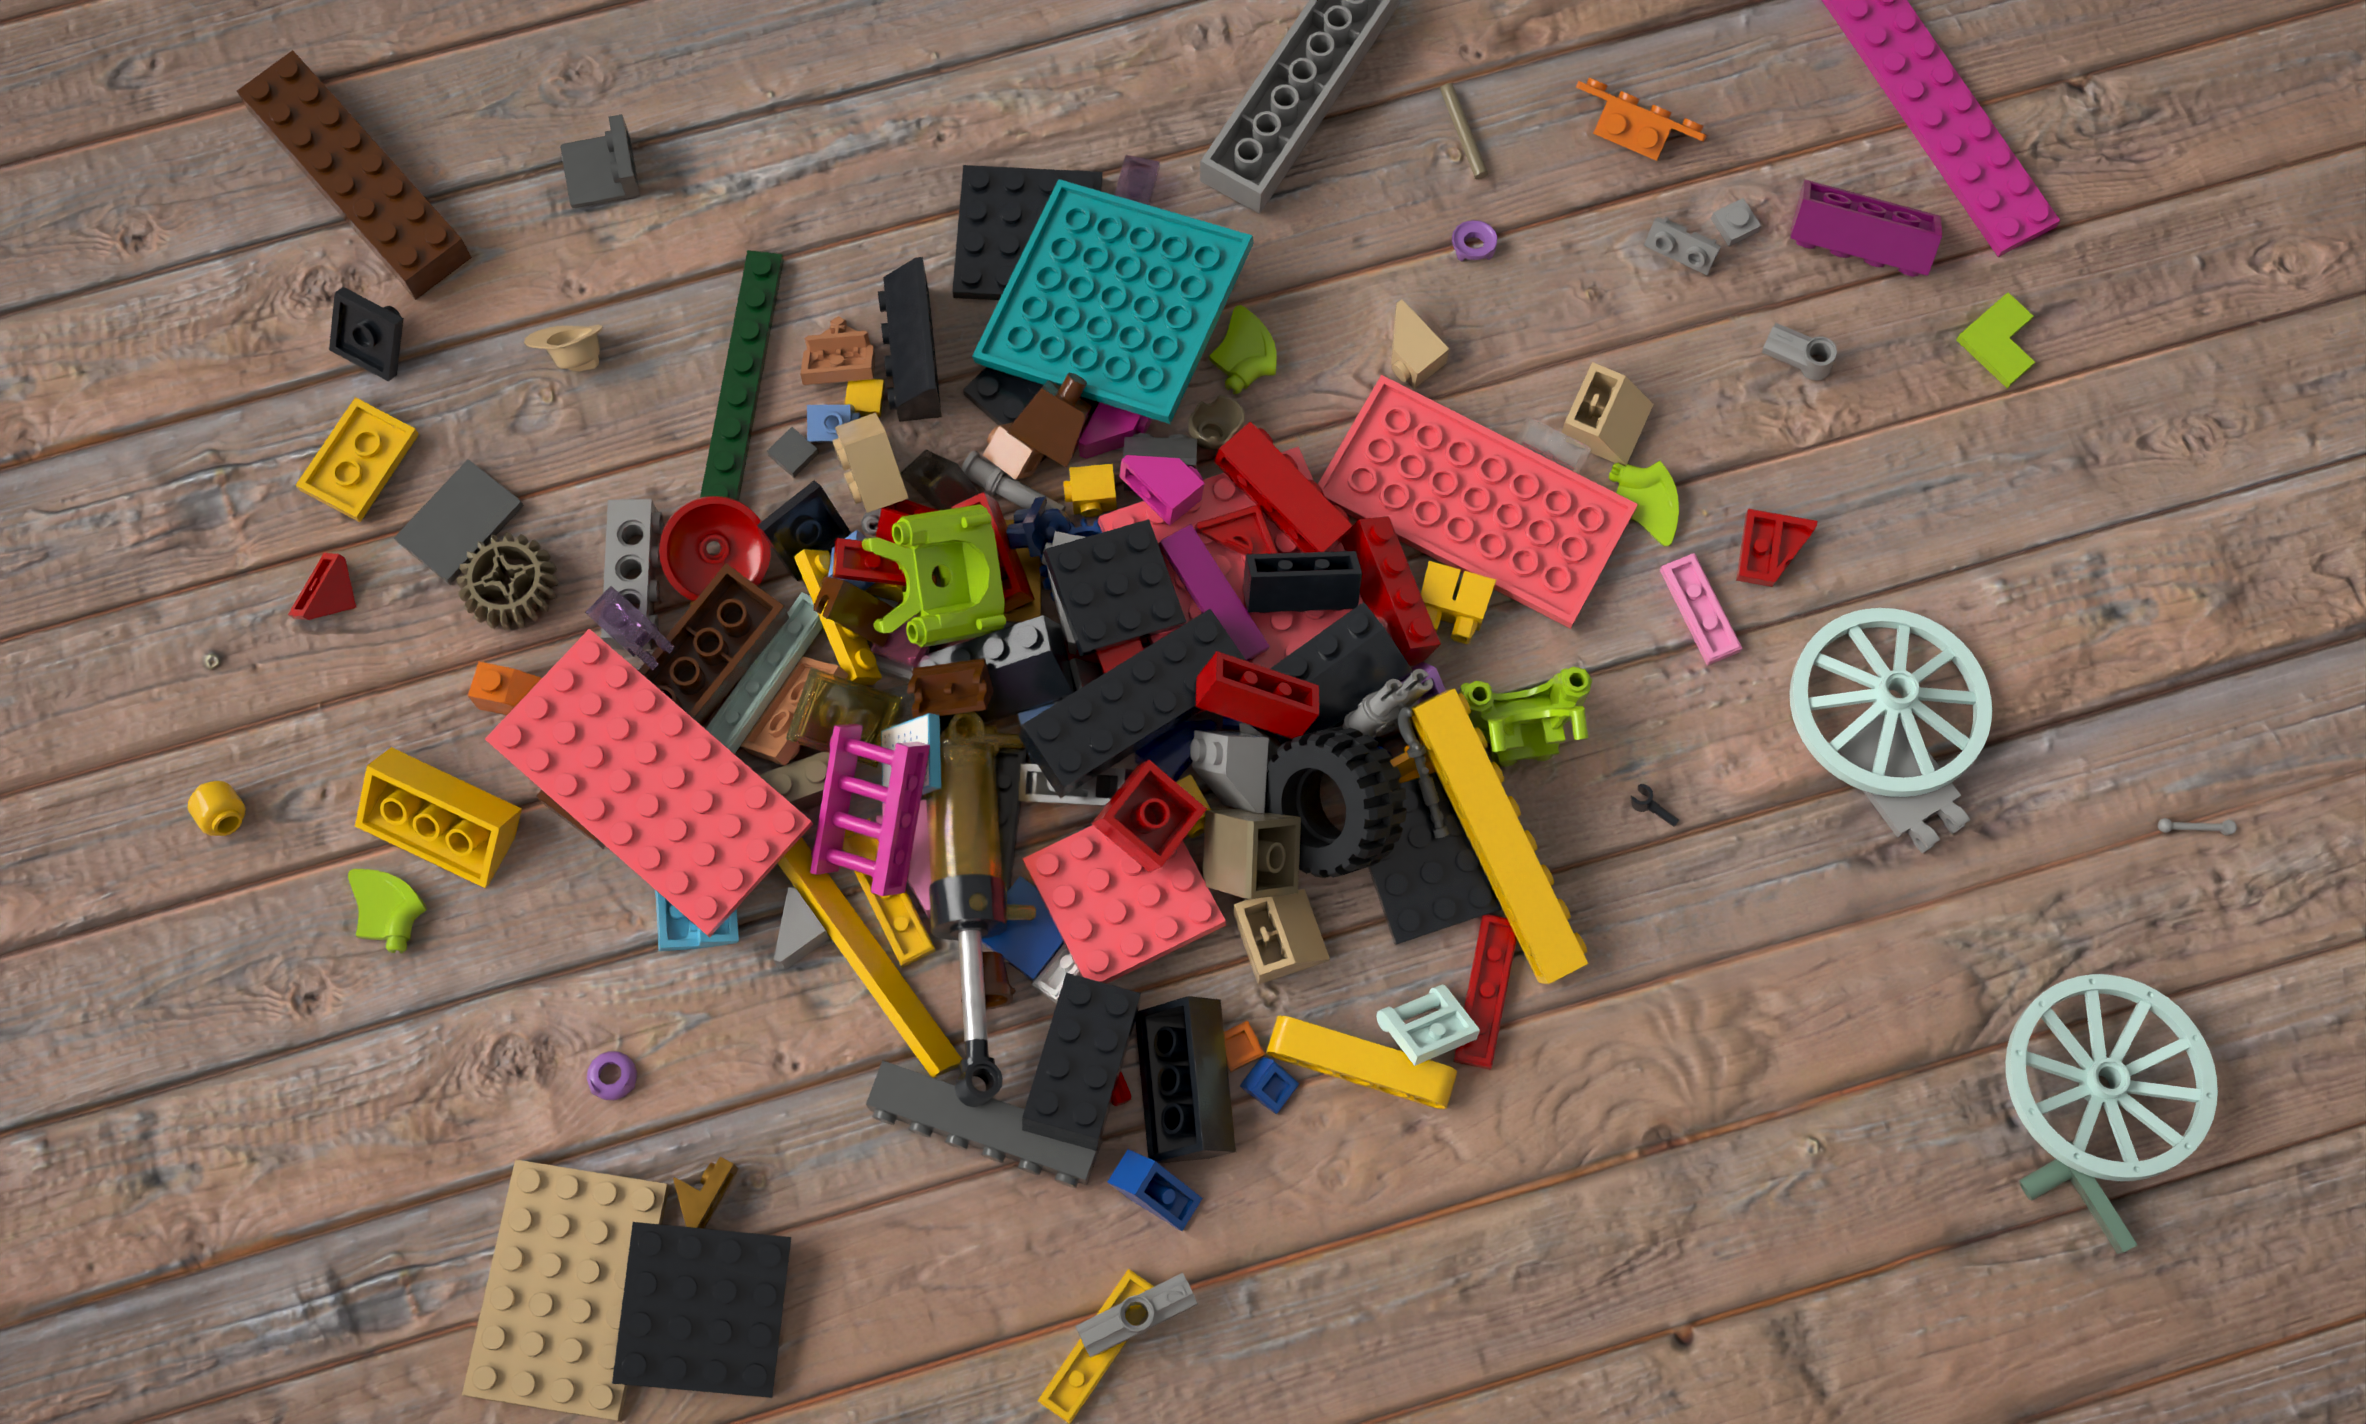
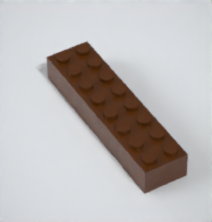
(354, 174)
(711, 652)

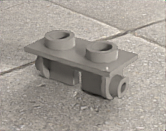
(1674, 242)

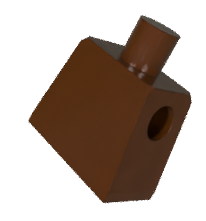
(1054, 419)

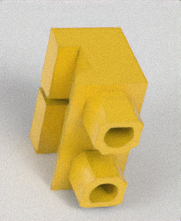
(1470, 604)

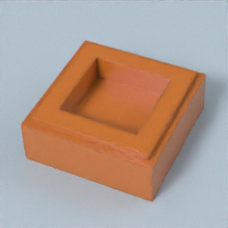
(1241, 1046)

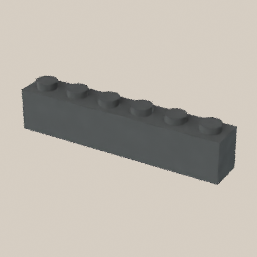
(994, 1127)

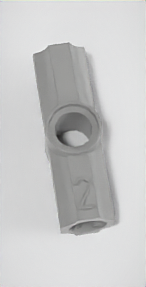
(1112, 1327)

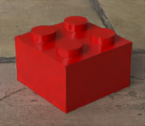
(1149, 816)

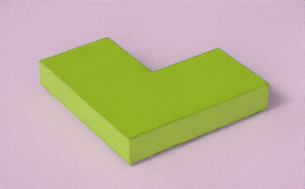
(1991, 343)

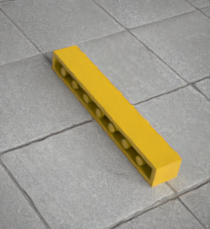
(1498, 836)

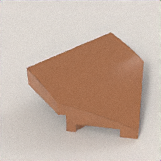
(837, 355)

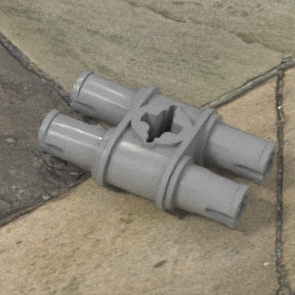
(1380, 710)

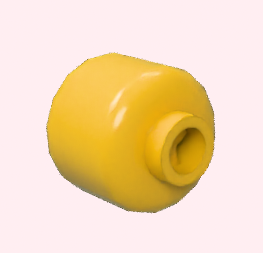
(216, 808)

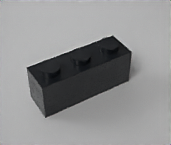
(1302, 581)

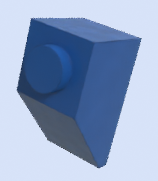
(1155, 1189)

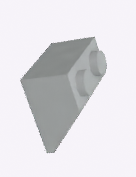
(1232, 766)

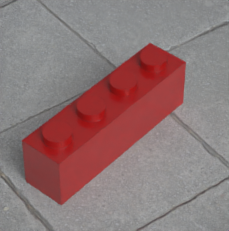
(1282, 491)
(1391, 588)

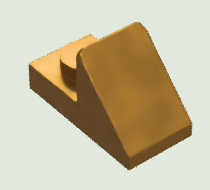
(700, 1205)

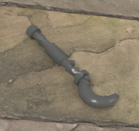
(1426, 782)

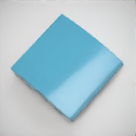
(679, 933)

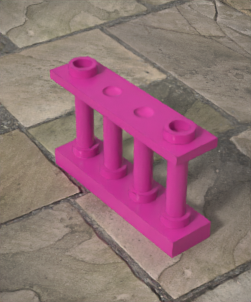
(900, 814)

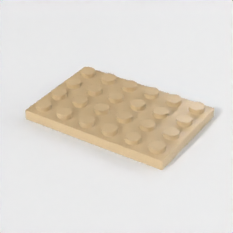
(559, 1290)

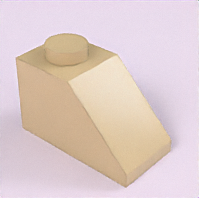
(1415, 347)

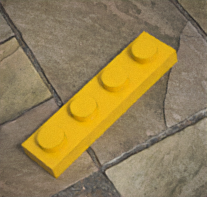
(849, 648)

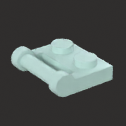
(1433, 1033)

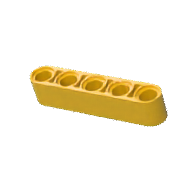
(1361, 1062)

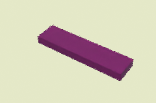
(1212, 590)

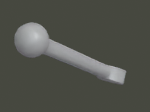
(2226, 828)

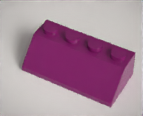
(1866, 228)

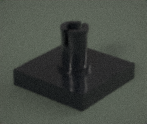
(366, 333)
(803, 523)

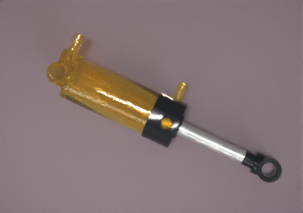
(967, 878)

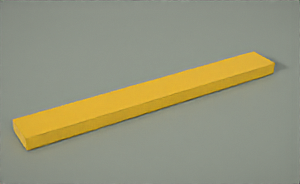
(870, 962)

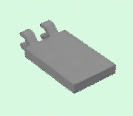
(1905, 813)

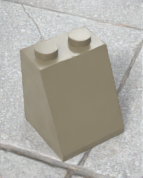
(1251, 853)

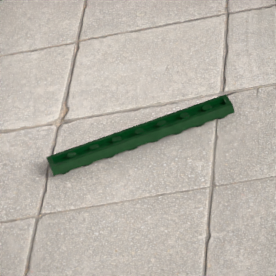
(742, 375)

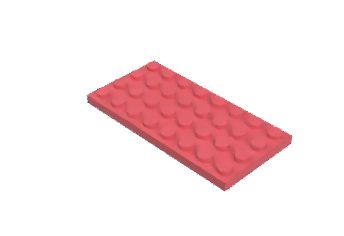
(1477, 500)
(649, 782)

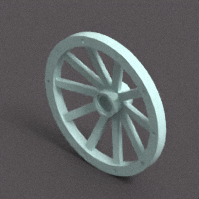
(1888, 705)
(2116, 1073)

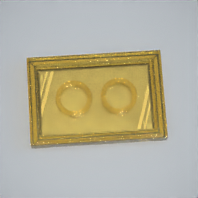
(839, 701)

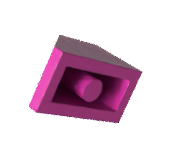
(1108, 430)
(1163, 484)

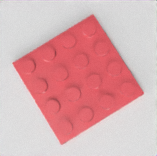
(1116, 910)

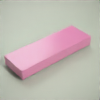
(1700, 609)

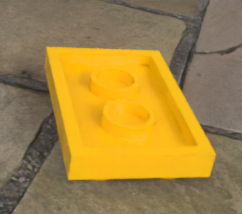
(357, 459)

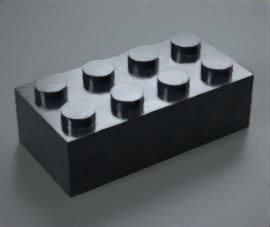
(1081, 1062)

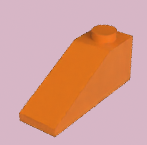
(499, 687)

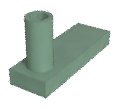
(2091, 1193)

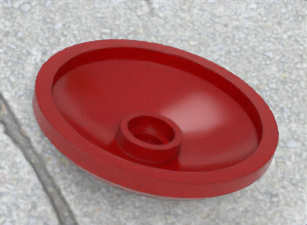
(705, 520)

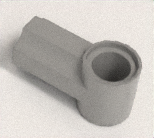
(1797, 350)

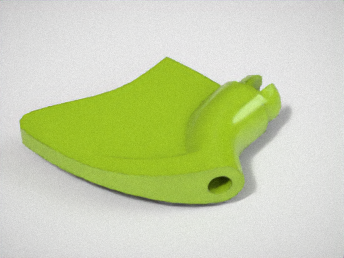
(1245, 351)
(1655, 495)
(385, 907)

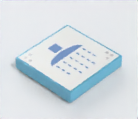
(920, 729)

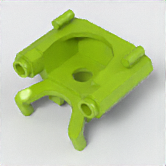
(969, 571)
(1530, 720)

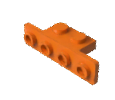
(1635, 126)

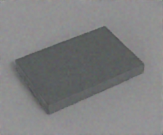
(457, 518)

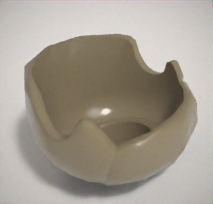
(1216, 422)

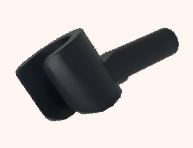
(1652, 805)

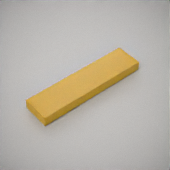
(894, 911)
(1079, 1372)

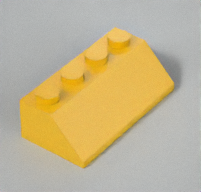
(436, 816)

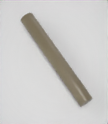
(1464, 131)

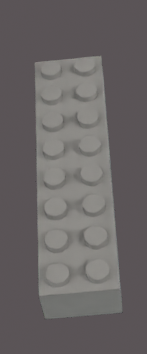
(1291, 97)

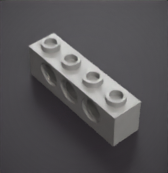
(624, 521)

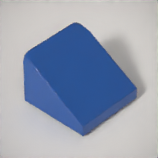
(1269, 1084)

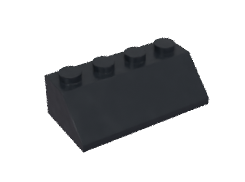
(911, 343)
(1347, 663)
(1024, 664)
(1185, 1080)

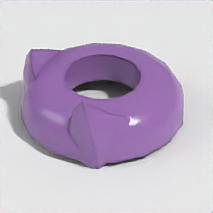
(1478, 230)
(619, 1089)

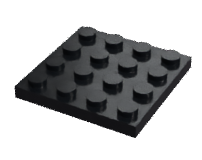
(997, 220)
(1430, 879)
(702, 1310)

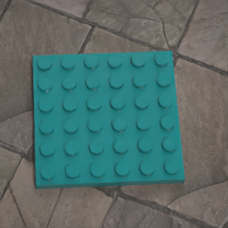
(1115, 299)

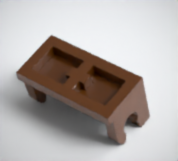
(852, 608)
(950, 688)

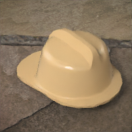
(569, 346)

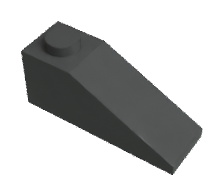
(1095, 792)

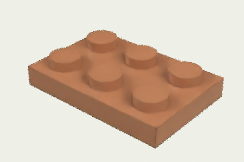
(769, 733)

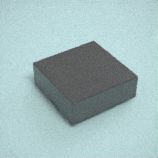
(792, 452)

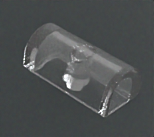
(1553, 445)

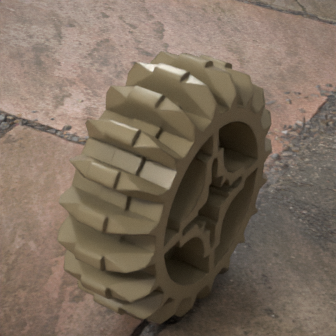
(478, 586)

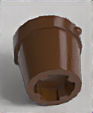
(996, 983)

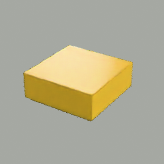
(865, 396)

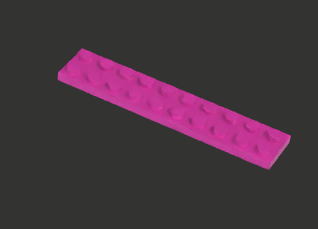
(1946, 121)

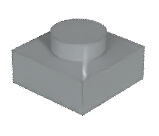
(1736, 222)

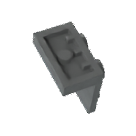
(601, 167)

